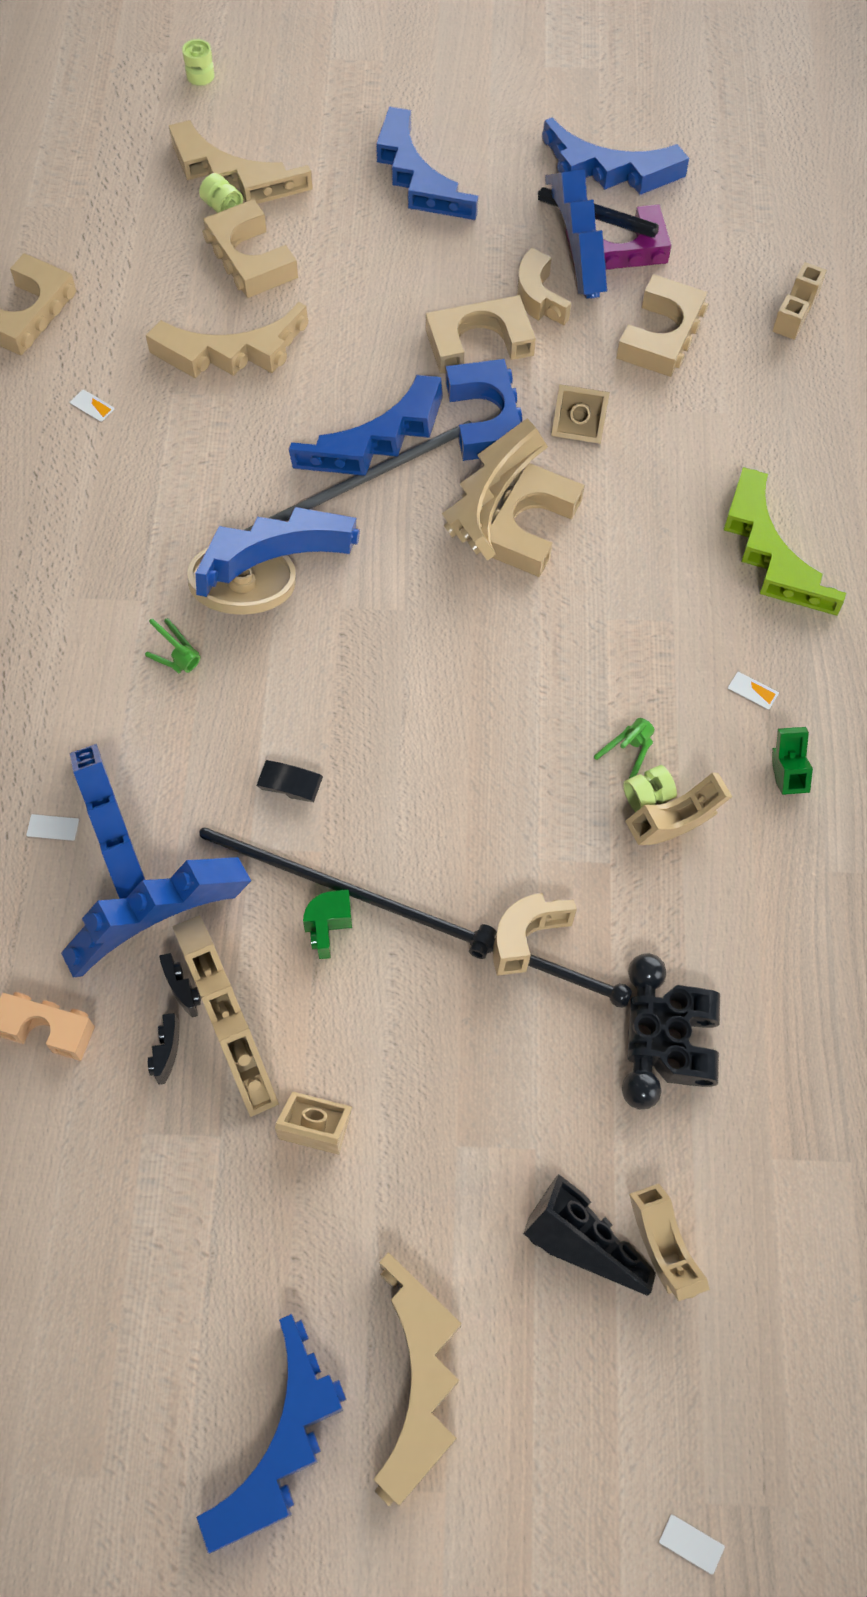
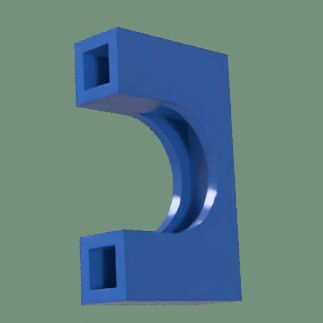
(489, 382)

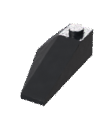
(574, 1233)

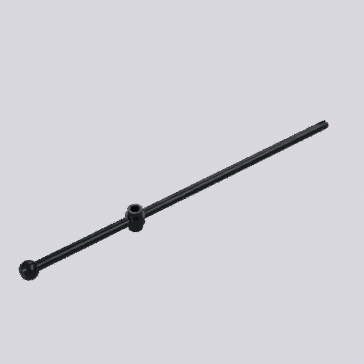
(480, 940)

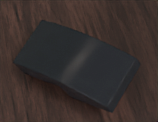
(289, 780)
(181, 988)
(164, 1055)

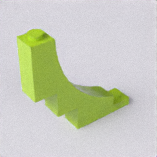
(786, 574)

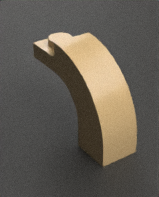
(535, 297)
(668, 820)
(520, 920)
(665, 1244)

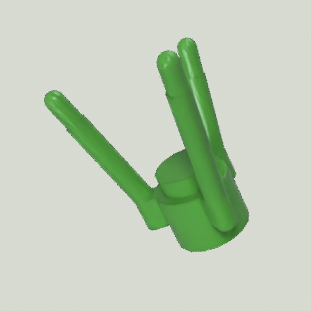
(183, 655)
(636, 735)

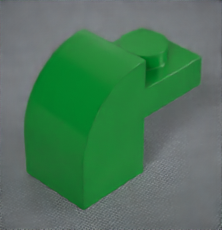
(790, 762)
(326, 913)

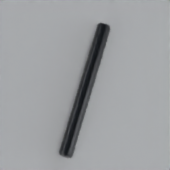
(611, 216)

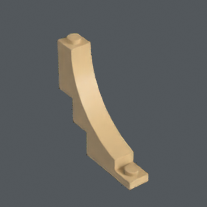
(254, 178)
(226, 1016)
(423, 1437)

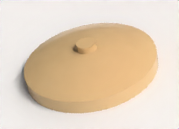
(251, 591)

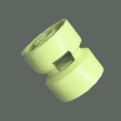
(198, 62)
(219, 193)
(652, 788)

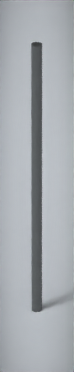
(372, 473)

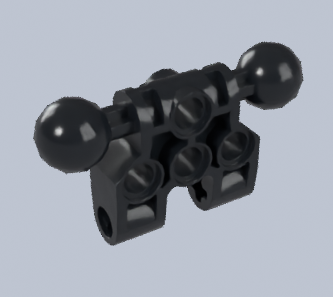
(699, 1009)

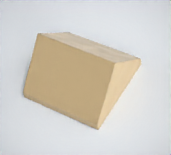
(580, 413)
(313, 1122)

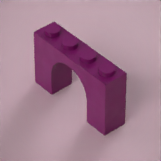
(643, 249)

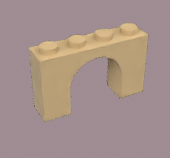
(250, 272)
(54, 290)
(502, 316)
(664, 350)
(532, 489)

